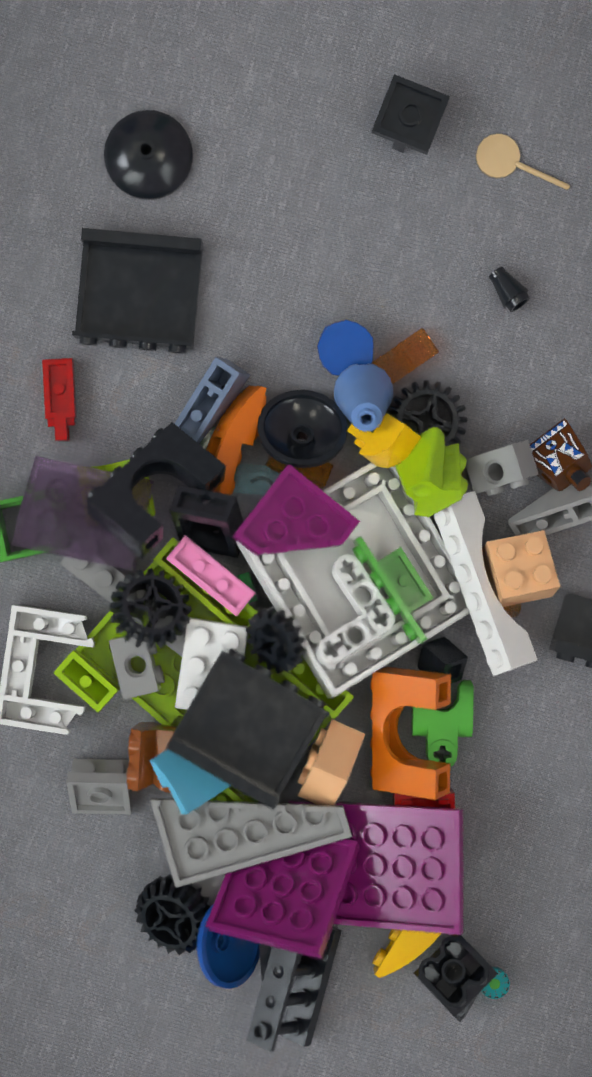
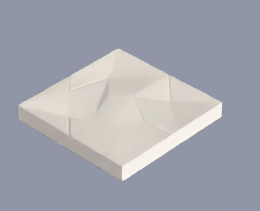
(307, 590)

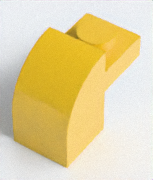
(387, 444)

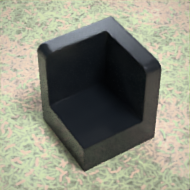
(442, 657)

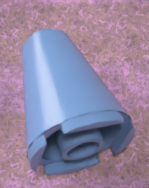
(364, 395)

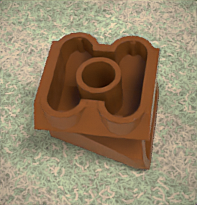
(145, 743)

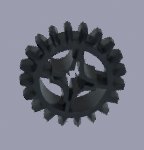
(434, 395)
(173, 606)
(171, 914)

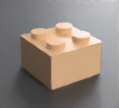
(520, 568)
(329, 763)

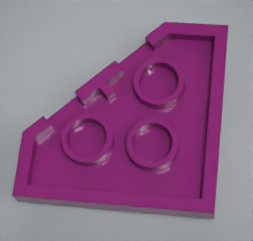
(294, 518)

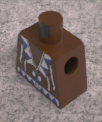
(561, 458)

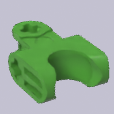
(446, 725)

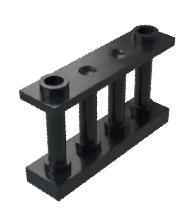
(302, 1003)

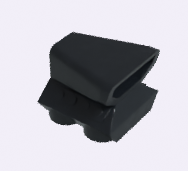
(455, 975)

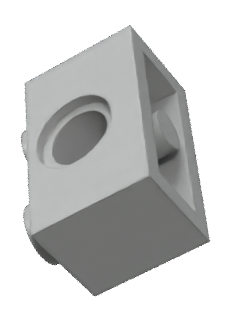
(517, 467)
(130, 681)

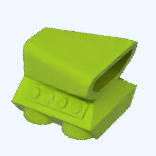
(433, 474)

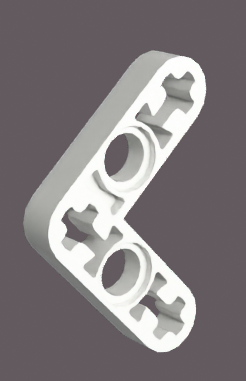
(364, 622)

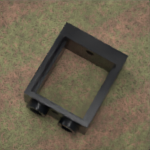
(199, 520)

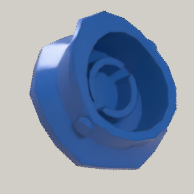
(345, 345)

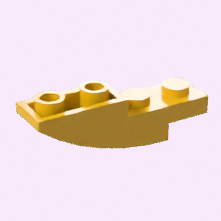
(401, 950)

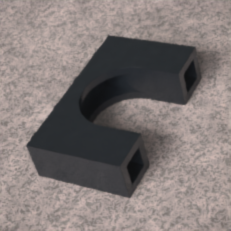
(167, 453)

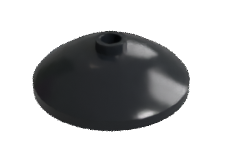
(151, 174)
(303, 416)

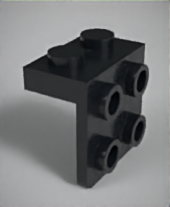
(574, 630)

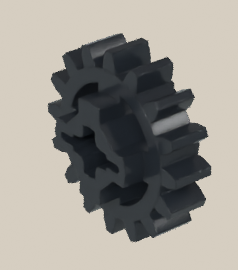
(275, 640)

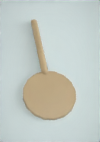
(500, 156)

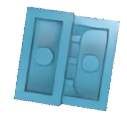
(186, 781)

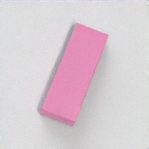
(210, 575)

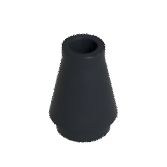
(510, 291)

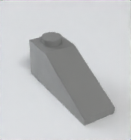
(554, 511)

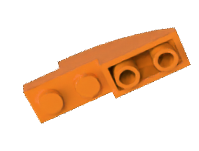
(236, 429)

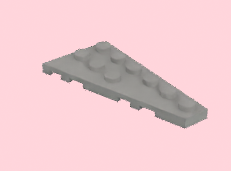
(241, 834)

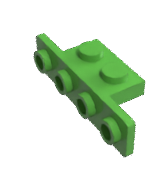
(399, 582)

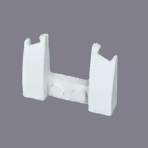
(25, 629)

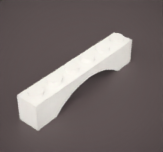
(502, 639)

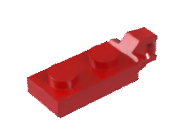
(59, 396)

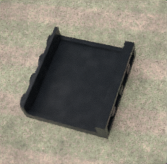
(138, 290)
(247, 728)

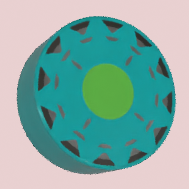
(498, 985)

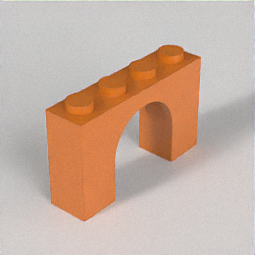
(392, 765)

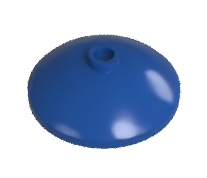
(224, 958)

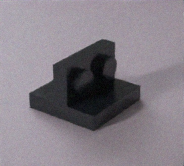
(410, 115)

